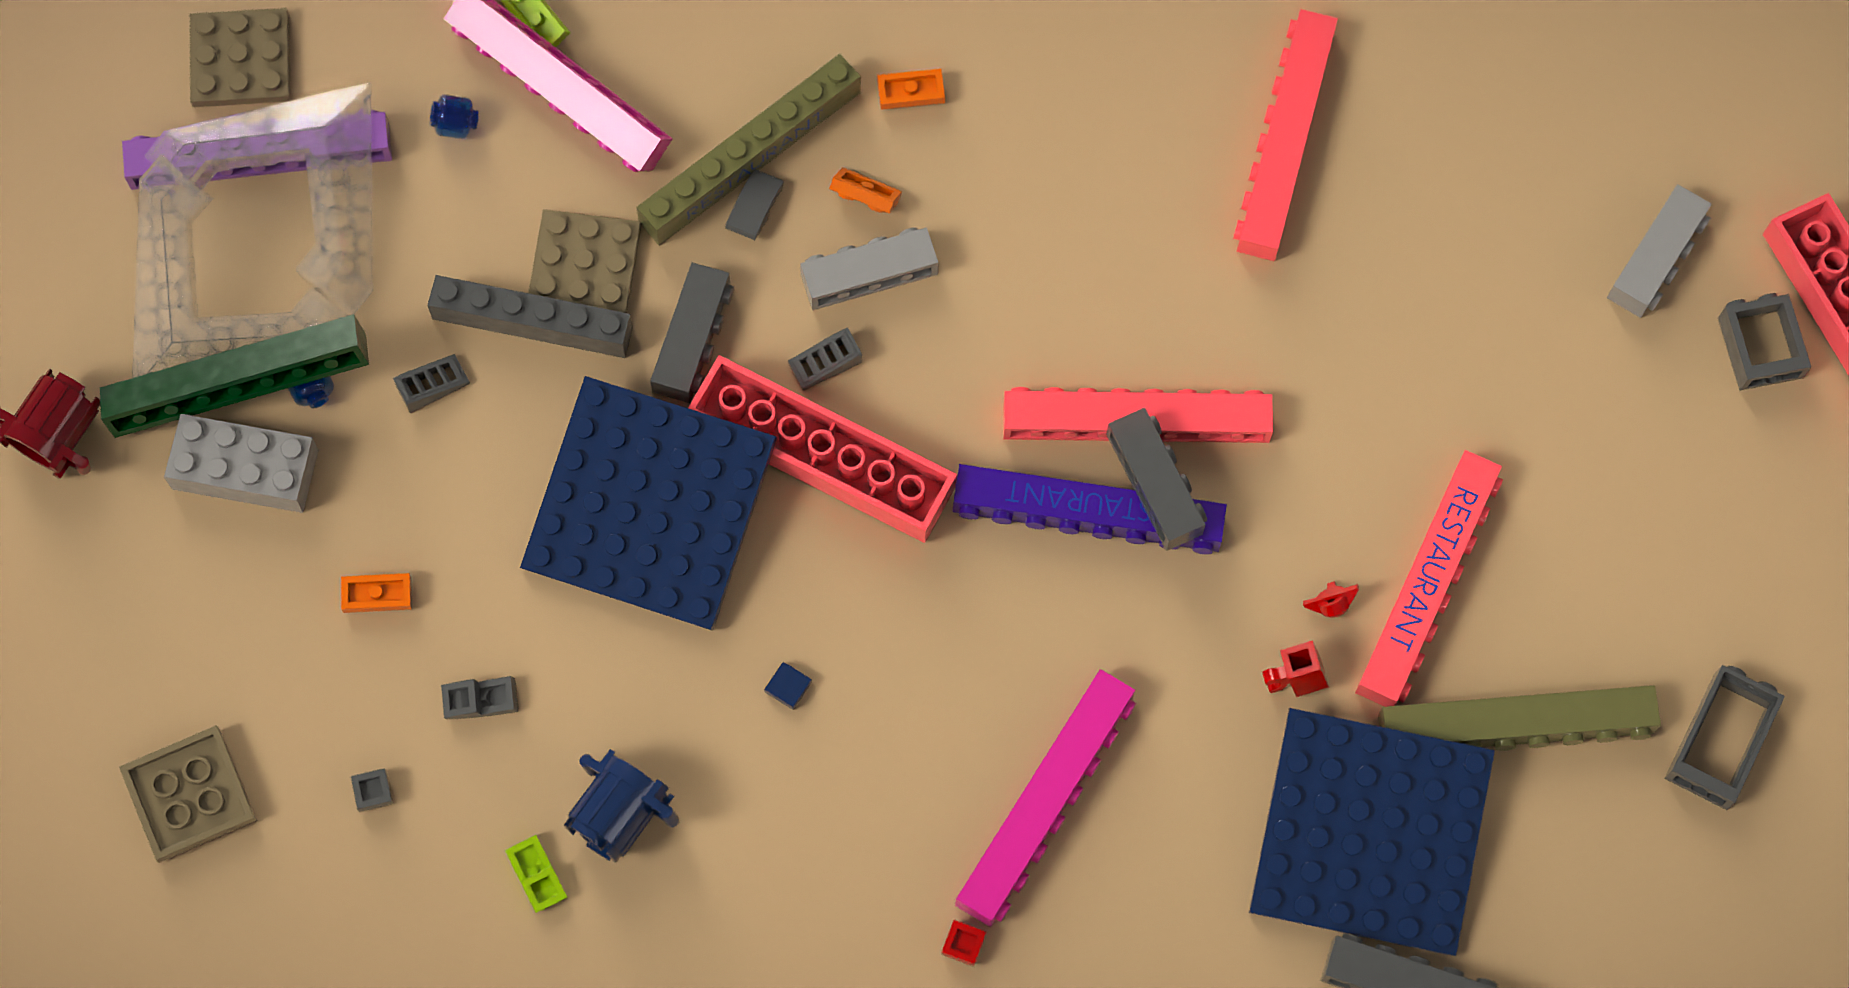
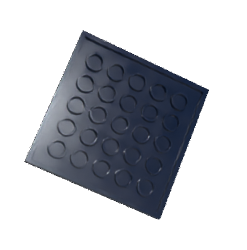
(648, 503)
(1372, 831)

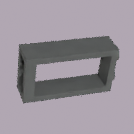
(1697, 780)

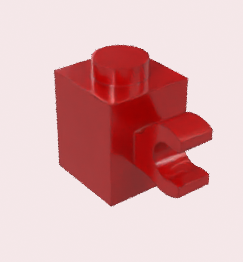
(1301, 669)

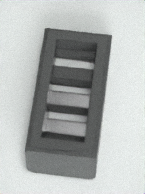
(831, 369)
(425, 397)

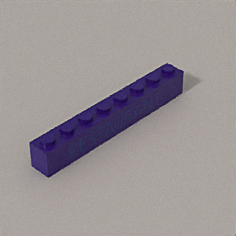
(1070, 507)

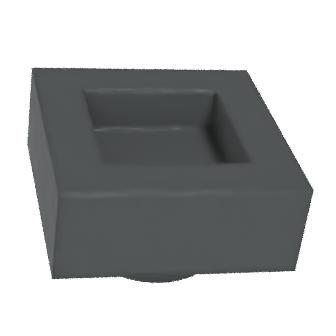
(371, 790)

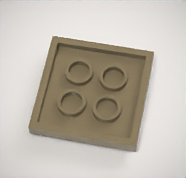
(239, 57)
(585, 259)
(187, 794)

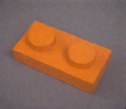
(911, 88)
(866, 190)
(376, 593)

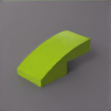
(536, 873)

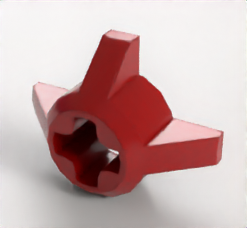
(1333, 600)

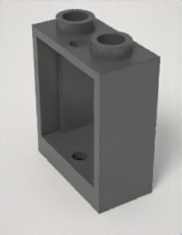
(1771, 372)

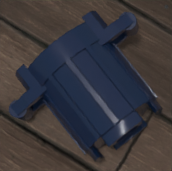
(617, 806)

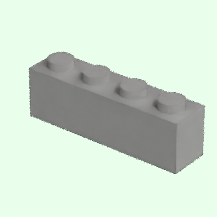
(1659, 250)
(869, 268)

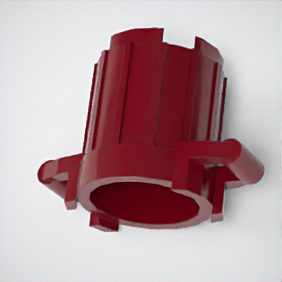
(51, 424)

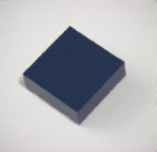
(788, 685)

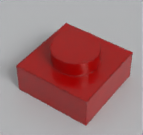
(963, 943)

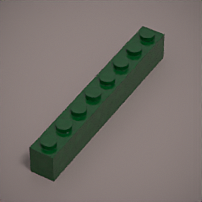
(234, 376)

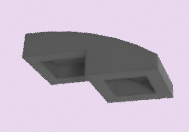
(754, 204)
(479, 699)

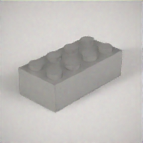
(241, 463)

